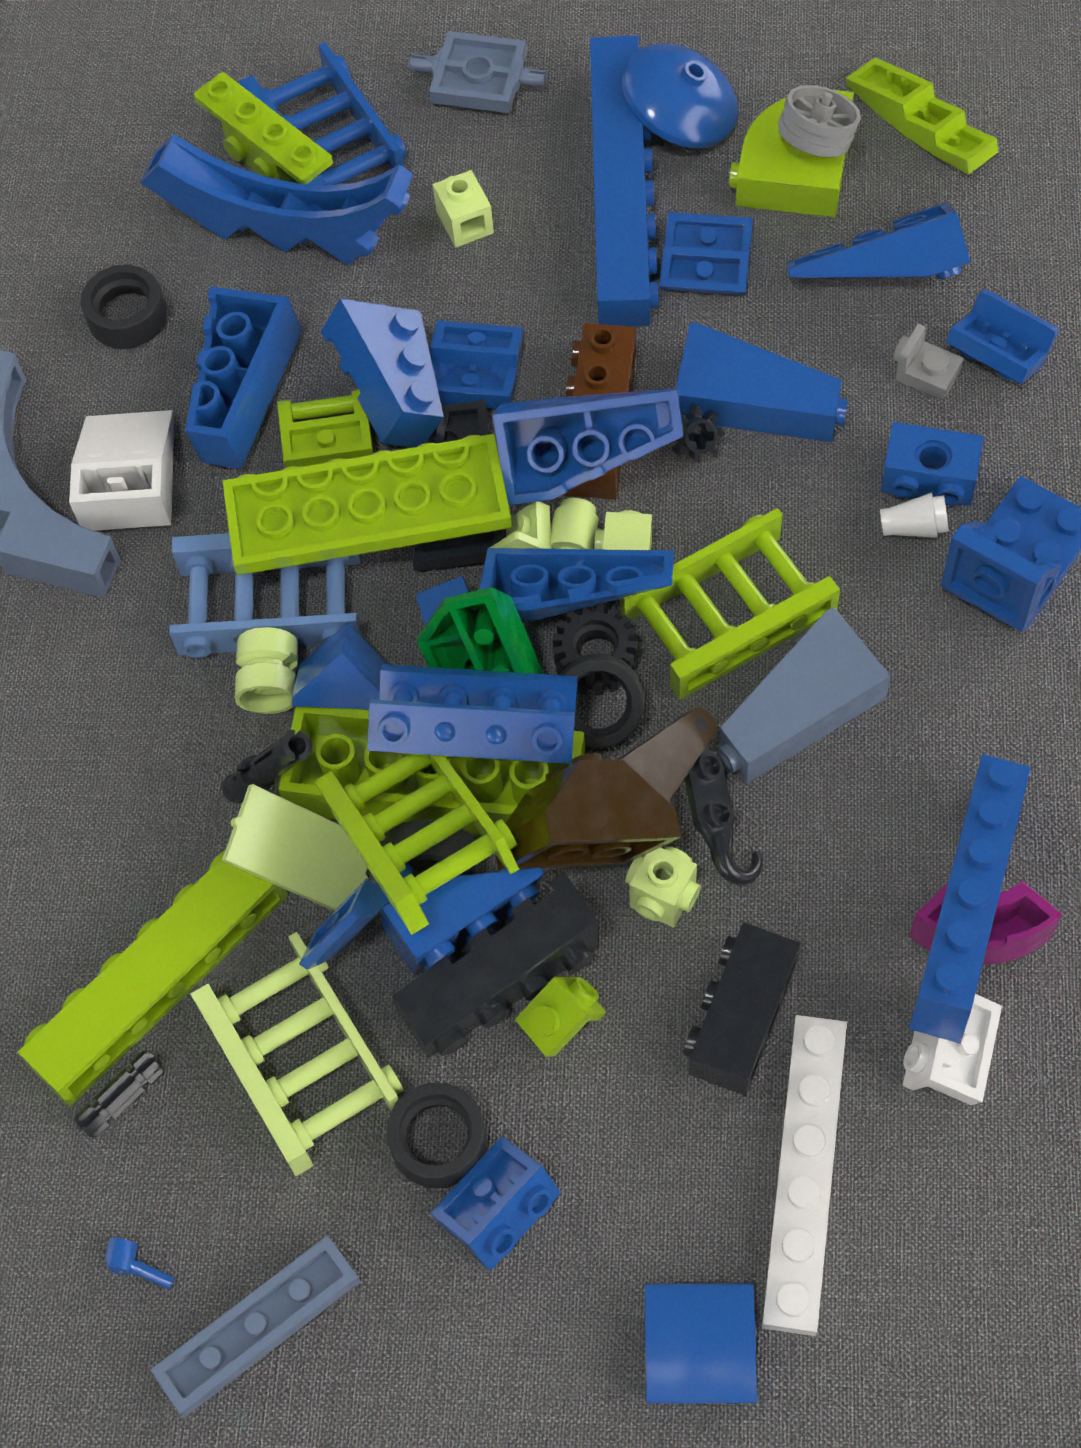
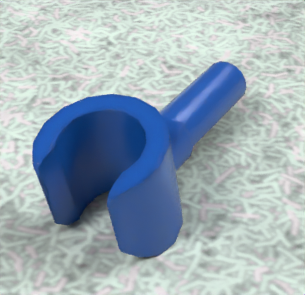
(121, 1260)

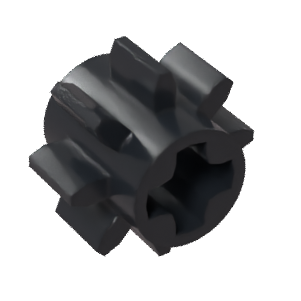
(702, 441)

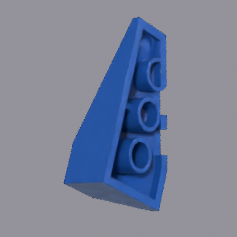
(916, 247)
(575, 439)
(571, 579)

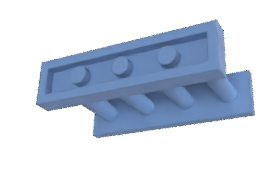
(212, 554)

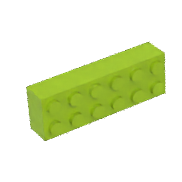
(341, 746)

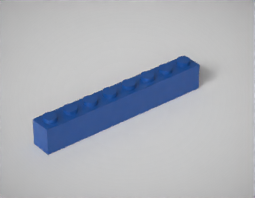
(621, 191)

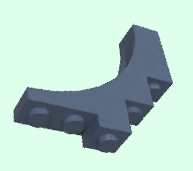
(32, 536)

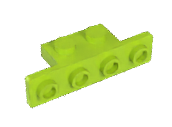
(260, 134)

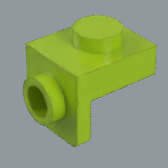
(560, 1013)

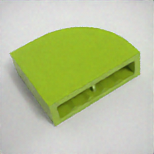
(781, 176)

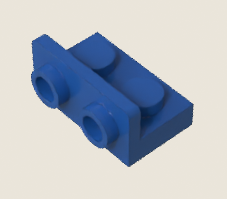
(496, 1202)

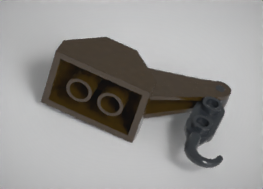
(622, 809)

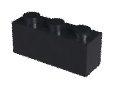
(741, 1008)

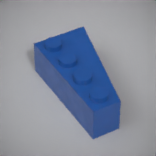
(239, 371)

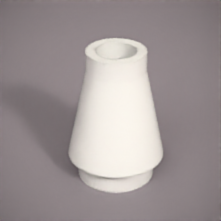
(916, 517)

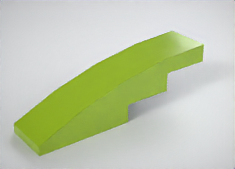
(914, 111)

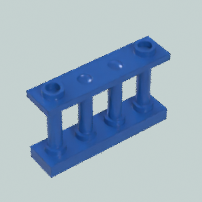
(335, 70)
(473, 714)

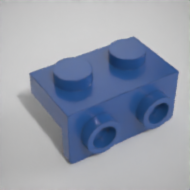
(1003, 337)

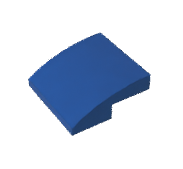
(706, 253)
(475, 362)
(346, 922)
(700, 1343)

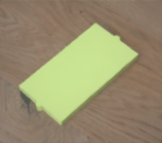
(294, 849)

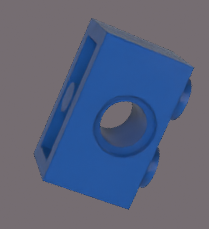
(950, 452)

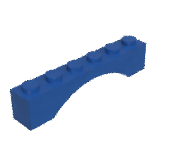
(970, 900)

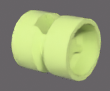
(267, 670)

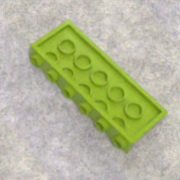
(365, 504)

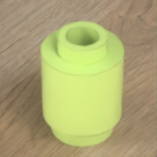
(574, 525)

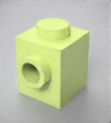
(463, 208)
(625, 531)

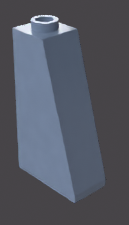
(804, 698)

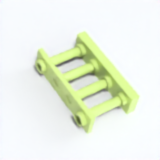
(272, 1094)

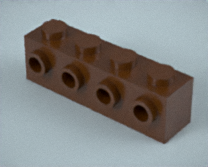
(604, 366)

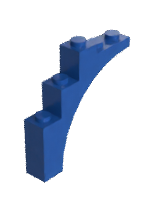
(283, 212)

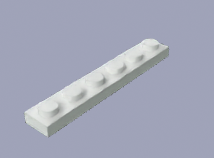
(805, 1176)

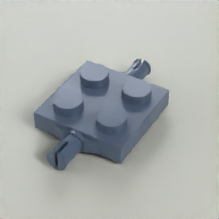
(478, 71)

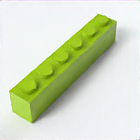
(148, 978)

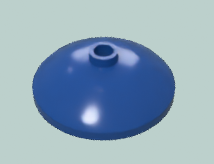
(680, 95)

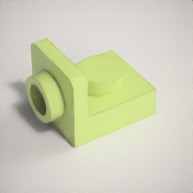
(529, 528)

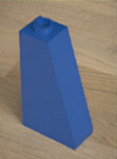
(757, 388)

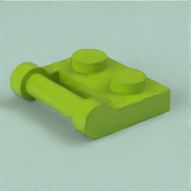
(324, 438)

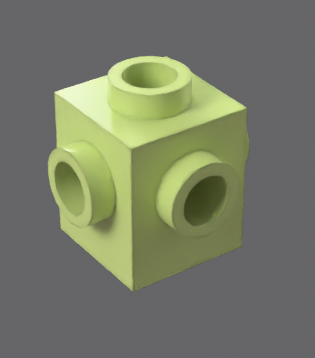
(663, 885)

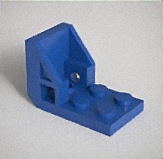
(1016, 556)

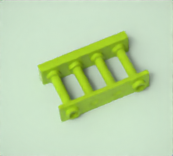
(732, 644)
(388, 861)

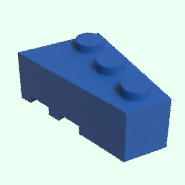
(391, 367)

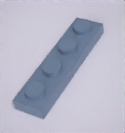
(255, 1326)

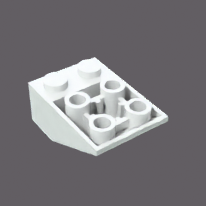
(123, 471)

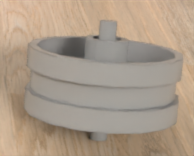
(819, 120)

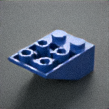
(458, 914)

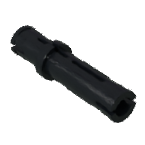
(267, 765)

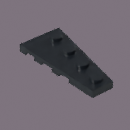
(458, 422)

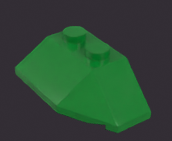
(478, 634)

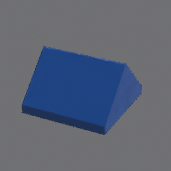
(339, 673)

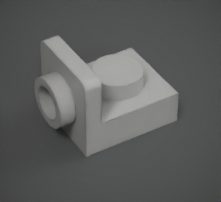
(926, 365)

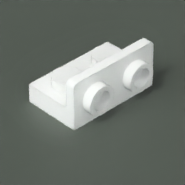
(955, 1067)

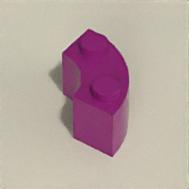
(1019, 925)

